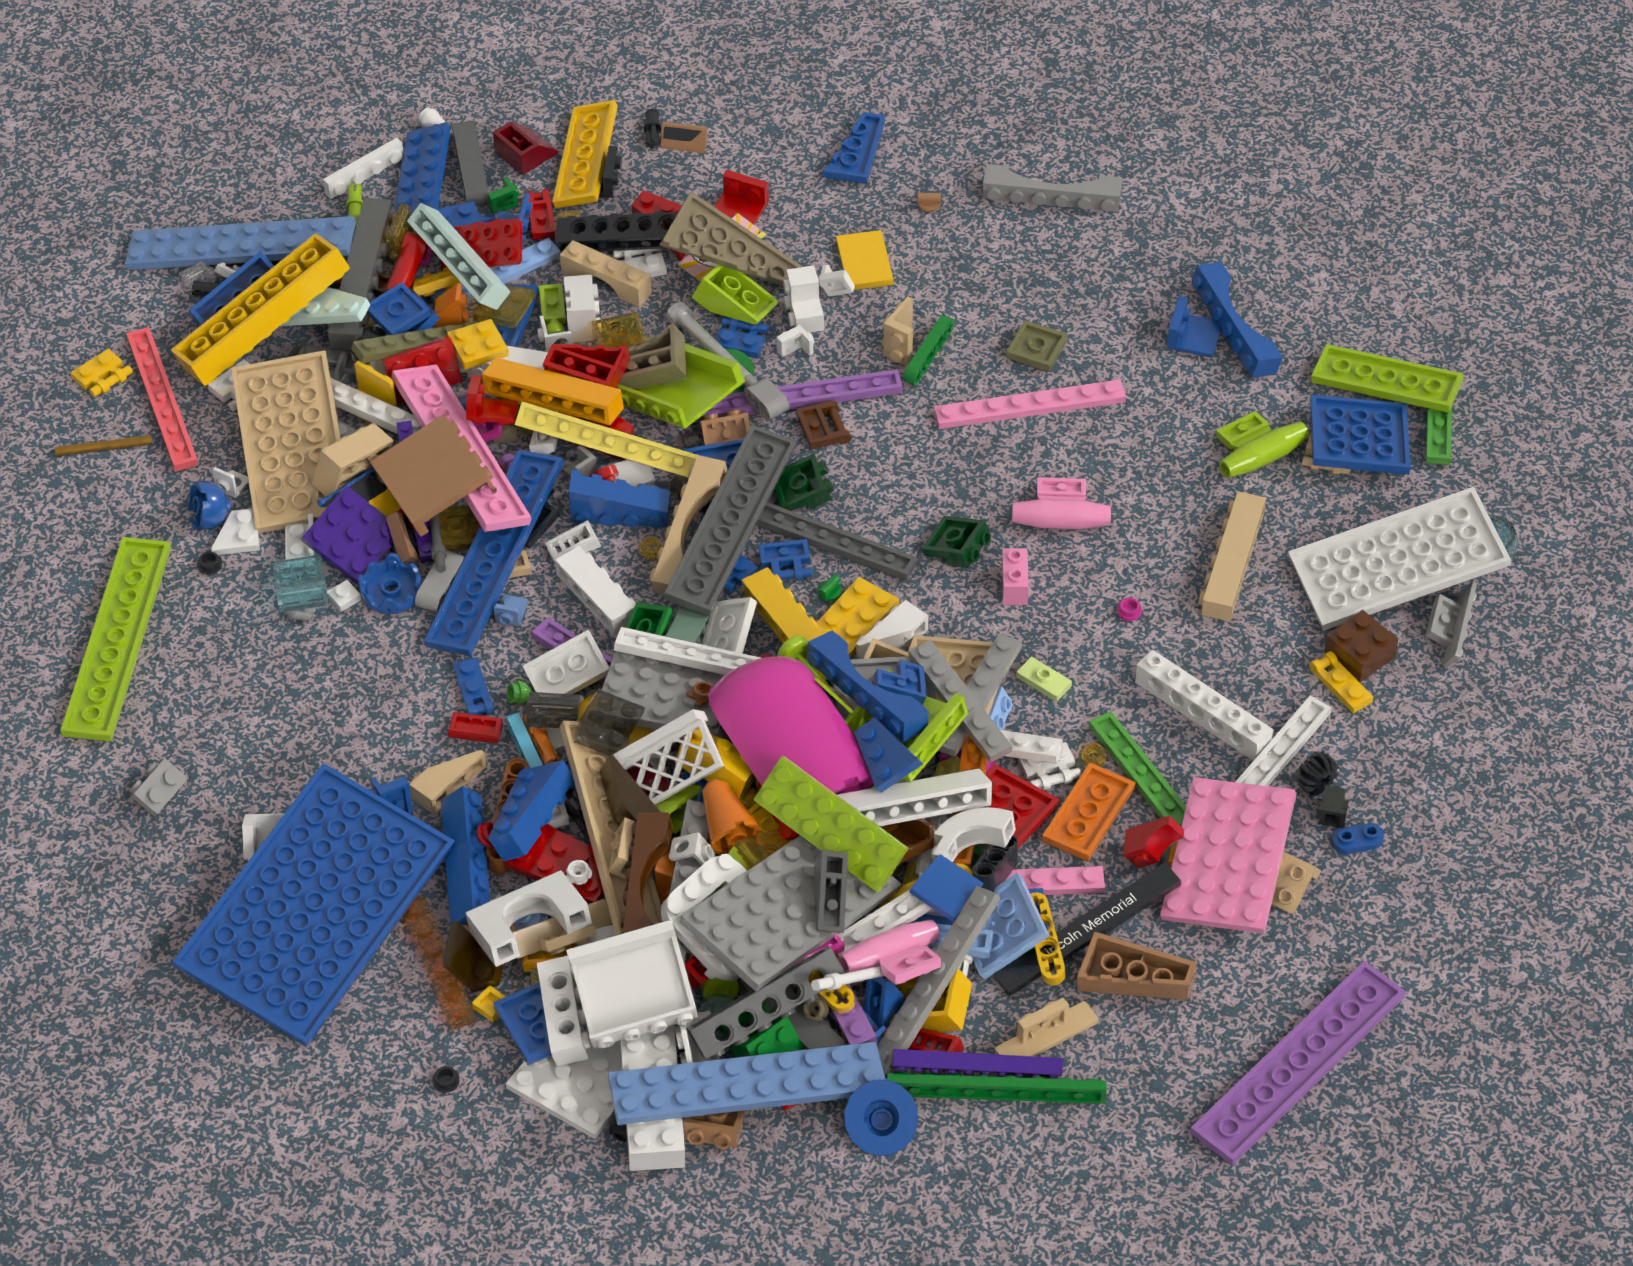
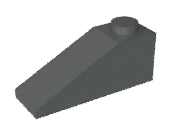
(830, 890)

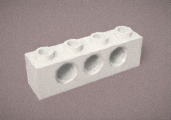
(571, 1046)

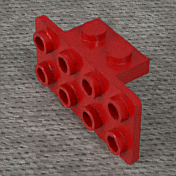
(494, 242)

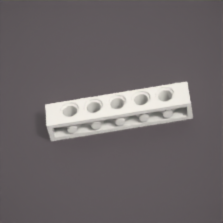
(1203, 705)

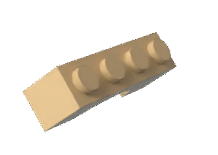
(627, 281)

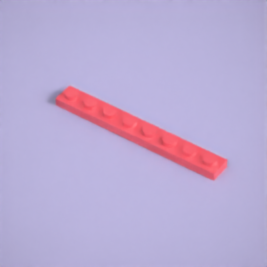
(162, 399)

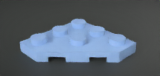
(1014, 926)

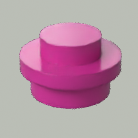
(1129, 609)

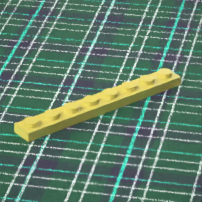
(605, 439)

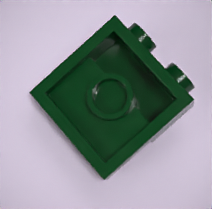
(804, 484)
(957, 540)

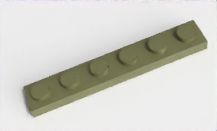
(382, 347)

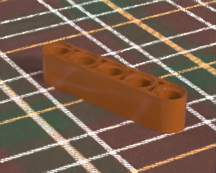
(511, 772)

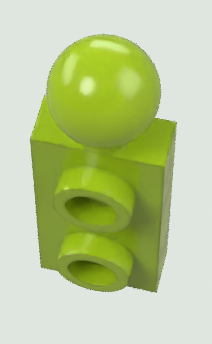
(553, 307)

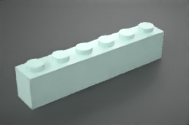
(458, 256)

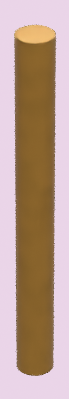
(103, 445)

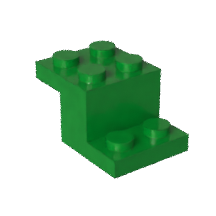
(775, 1039)

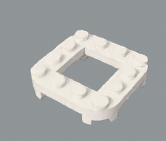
(702, 883)

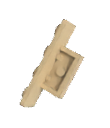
(552, 937)
(1048, 1028)

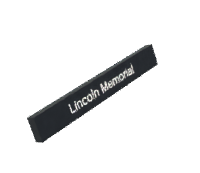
(1100, 919)

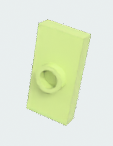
(1044, 679)

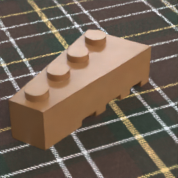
(1134, 970)

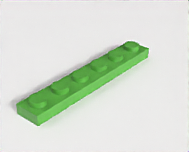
(1138, 767)

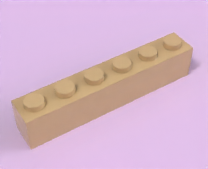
(1233, 556)

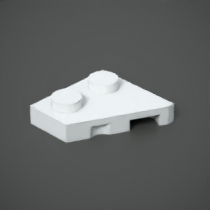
(237, 534)

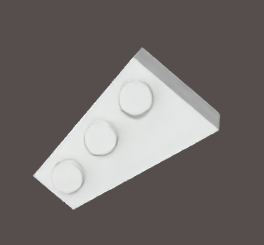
(581, 306)

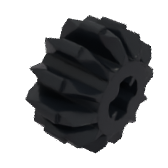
(1316, 773)

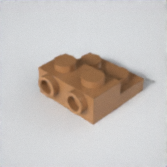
(716, 1129)

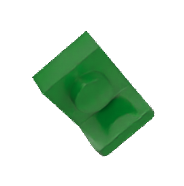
(503, 198)

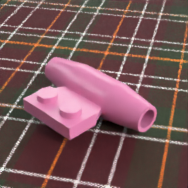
(1061, 505)
(898, 952)

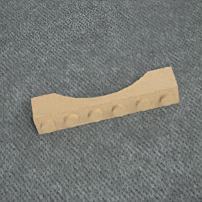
(703, 483)

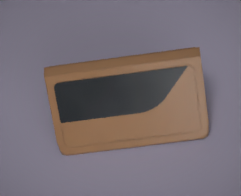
(683, 137)
(403, 537)

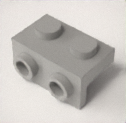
(158, 787)

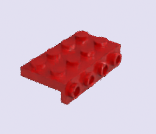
(555, 852)

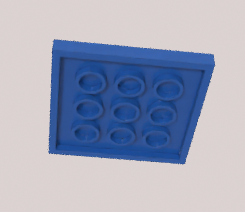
(1359, 434)

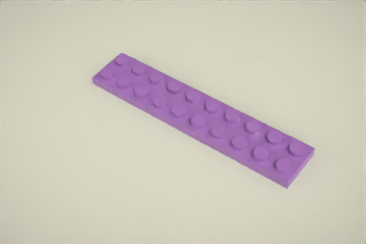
(1297, 1063)

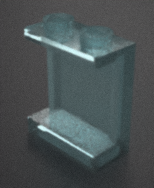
(300, 583)

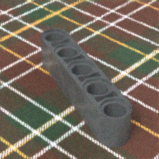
(470, 162)

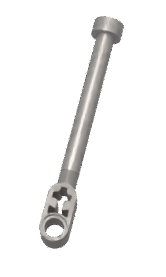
(760, 394)

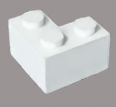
(803, 299)

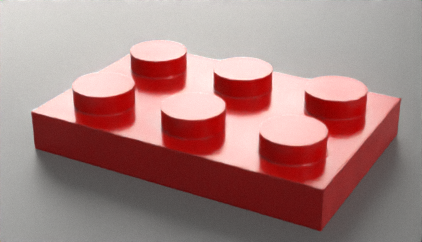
(438, 352)

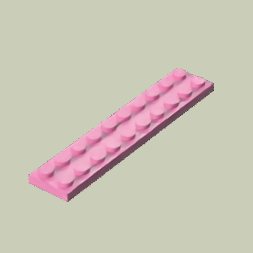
(429, 398)

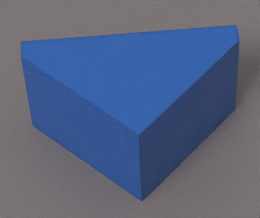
(882, 1000)

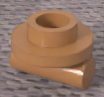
(929, 201)

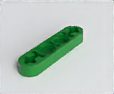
(928, 350)

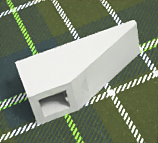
(895, 629)

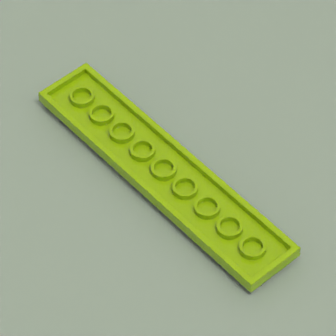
(116, 639)

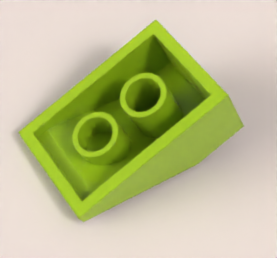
(734, 295)

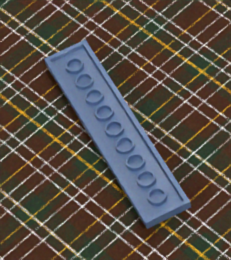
(232, 242)
(742, 1083)

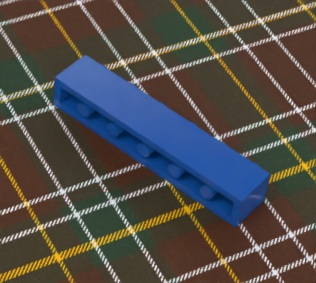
(467, 858)

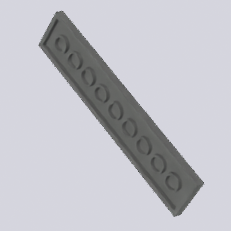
(730, 520)

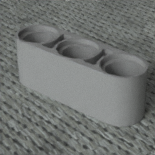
(436, 584)

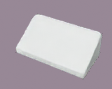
(634, 473)

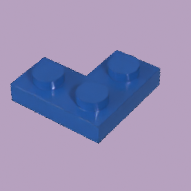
(907, 681)

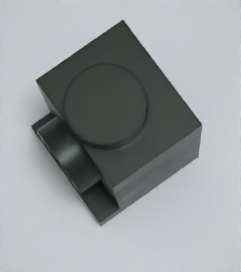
(1333, 807)

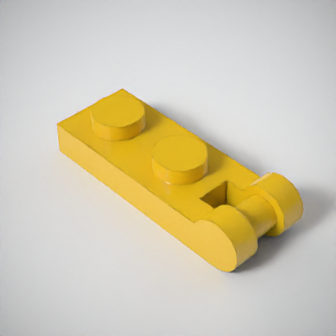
(1341, 682)

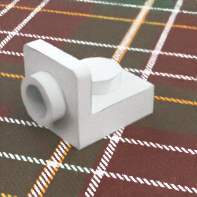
(835, 282)

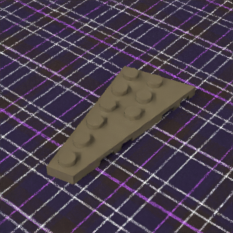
(715, 237)

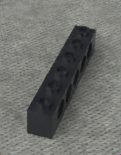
(614, 237)

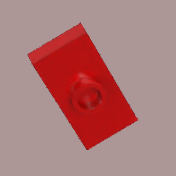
(475, 727)

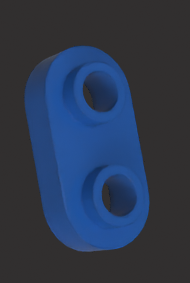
(1359, 839)

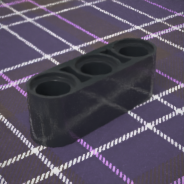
(996, 864)

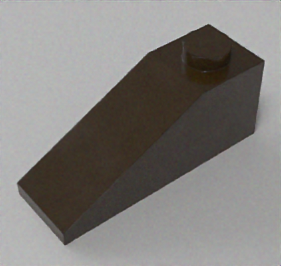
(623, 793)

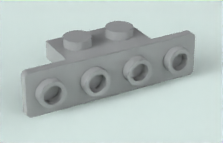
(1449, 622)

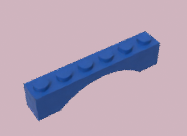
(1255, 351)
(897, 712)

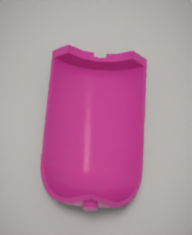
(781, 711)

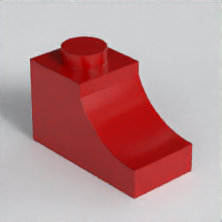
(1148, 841)

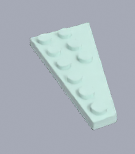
(331, 307)

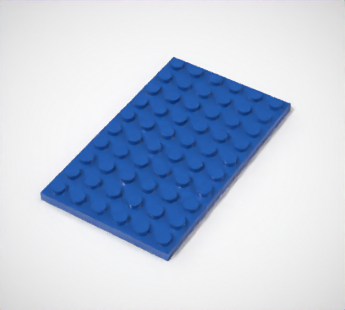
(313, 904)

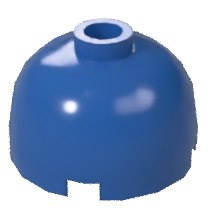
(209, 504)

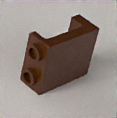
(915, 834)

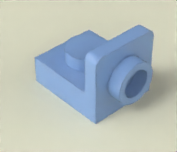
(510, 610)

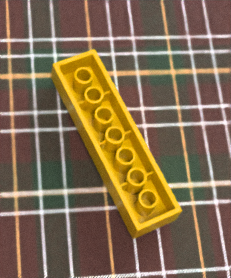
(260, 309)

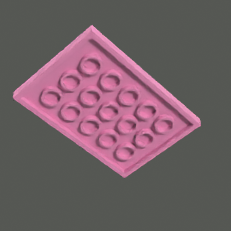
(1229, 855)

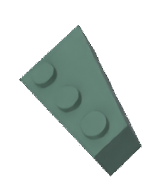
(688, 626)

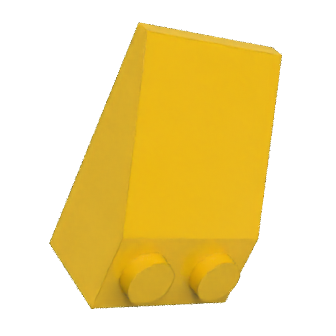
(950, 1008)

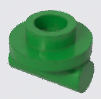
(830, 589)

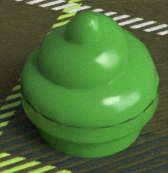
(518, 692)

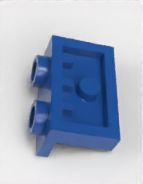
(395, 792)

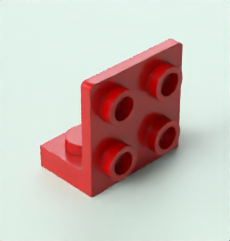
(743, 196)
(486, 409)

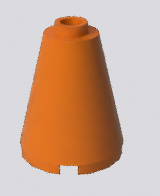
(726, 817)

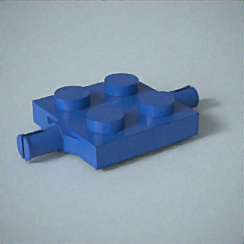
(464, 214)

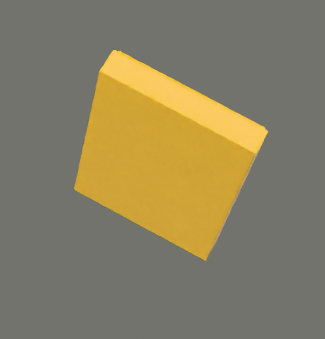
(865, 259)

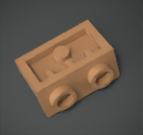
(724, 429)

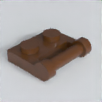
(816, 427)

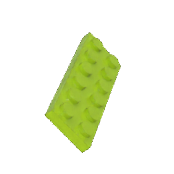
(1387, 378)
(830, 823)

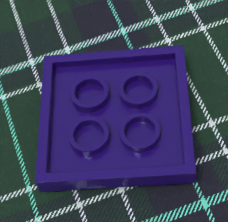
(350, 534)

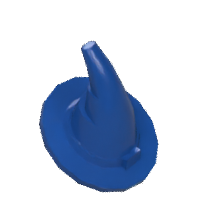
(881, 1117)

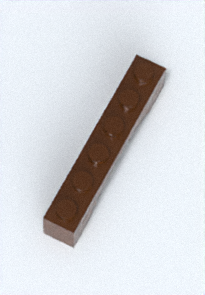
(651, 841)

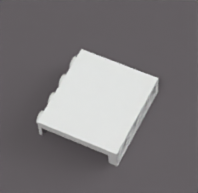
(632, 984)

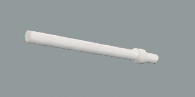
(835, 980)

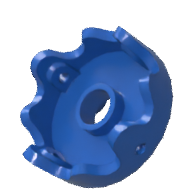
(386, 574)

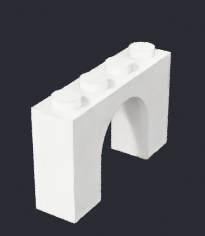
(549, 896)

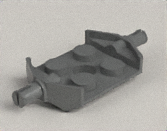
(339, 361)

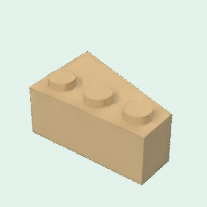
(349, 458)

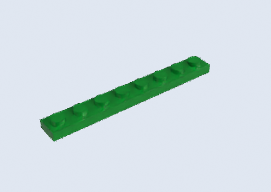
(1002, 1088)

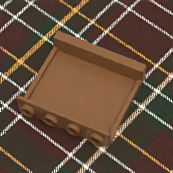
(431, 471)

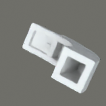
(973, 827)

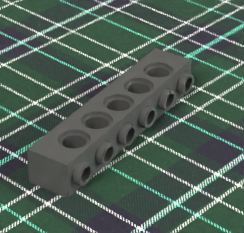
(704, 1030)

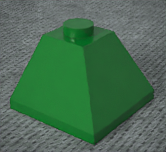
(650, 618)

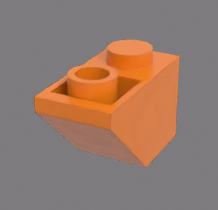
(451, 307)

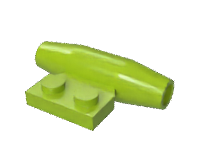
(1256, 443)

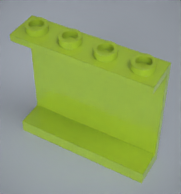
(688, 398)
(942, 722)

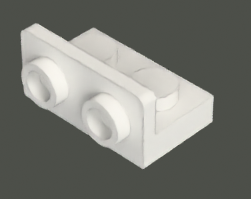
(293, 545)

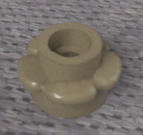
(811, 1012)

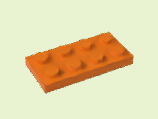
(1088, 812)

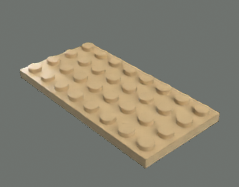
(284, 424)

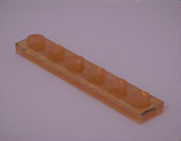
(431, 950)

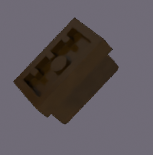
(469, 961)

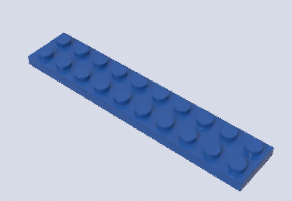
(492, 560)

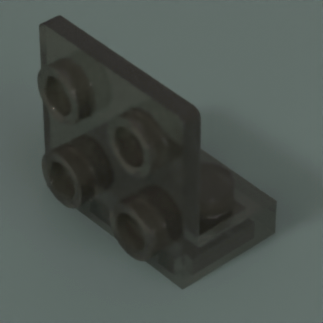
(551, 709)
(608, 723)

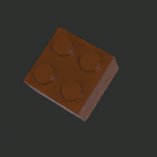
(1362, 645)

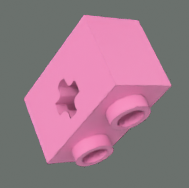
(1015, 576)

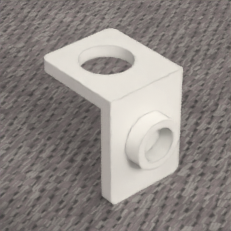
(551, 338)
(227, 481)
(697, 848)

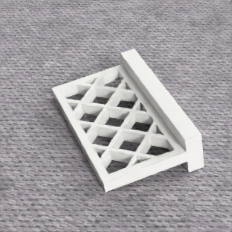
(663, 739)

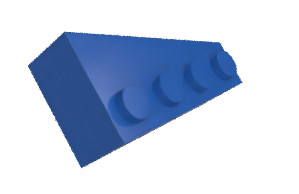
(617, 502)
(530, 808)

